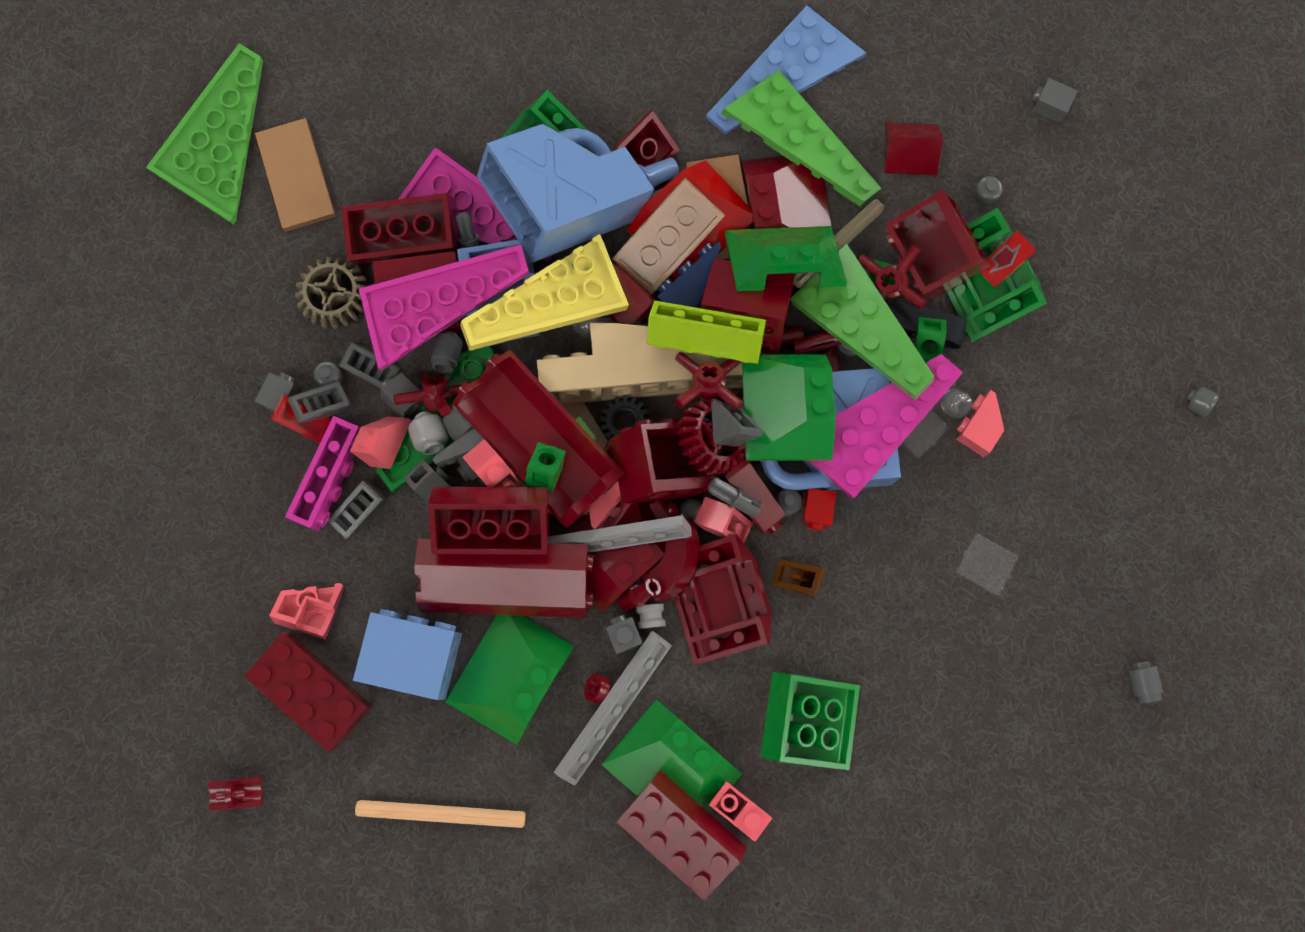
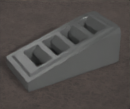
(353, 348)
(334, 389)
(458, 449)
(365, 486)

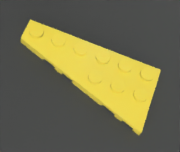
(557, 296)

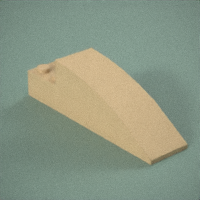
(622, 367)

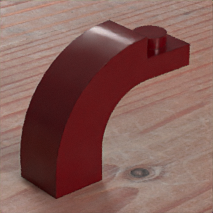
(679, 557)

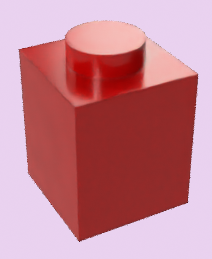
(818, 509)

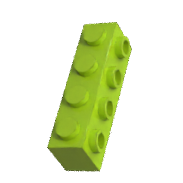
(705, 332)

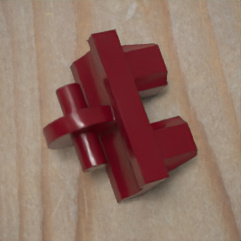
(235, 793)

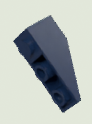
(691, 283)

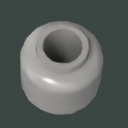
(428, 433)

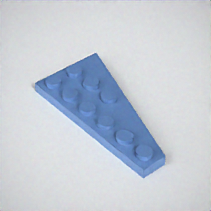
(804, 55)

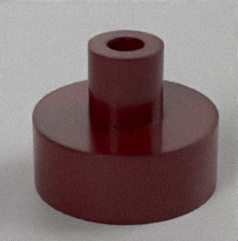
(597, 688)

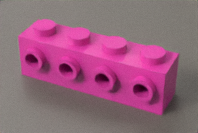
(324, 476)

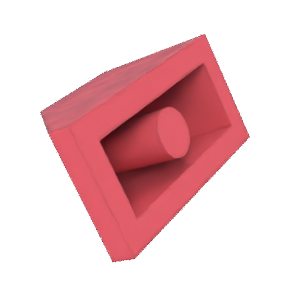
(380, 441)
(608, 509)
(722, 520)

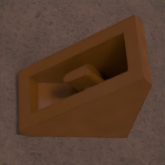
(798, 578)

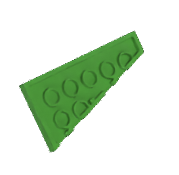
(865, 325)

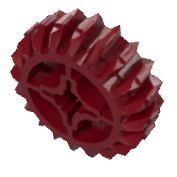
(699, 441)

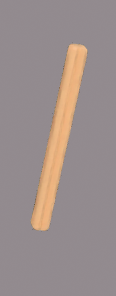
(439, 813)

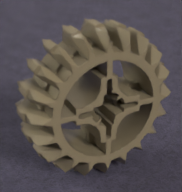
(334, 272)

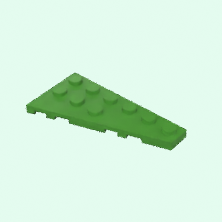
(796, 131)

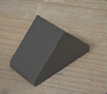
(732, 426)

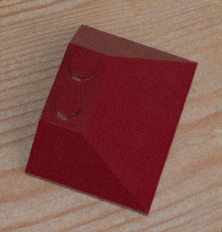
(784, 194)
(621, 567)
(724, 602)

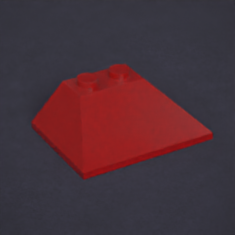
(717, 190)

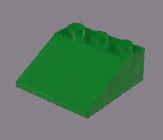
(810, 721)

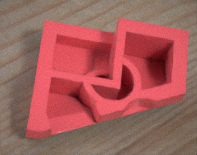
(308, 610)

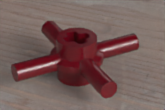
(898, 273)
(708, 381)
(434, 394)

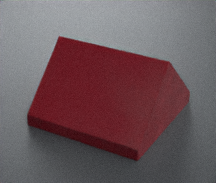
(649, 141)
(912, 148)
(638, 298)

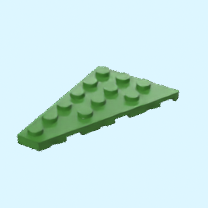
(212, 141)

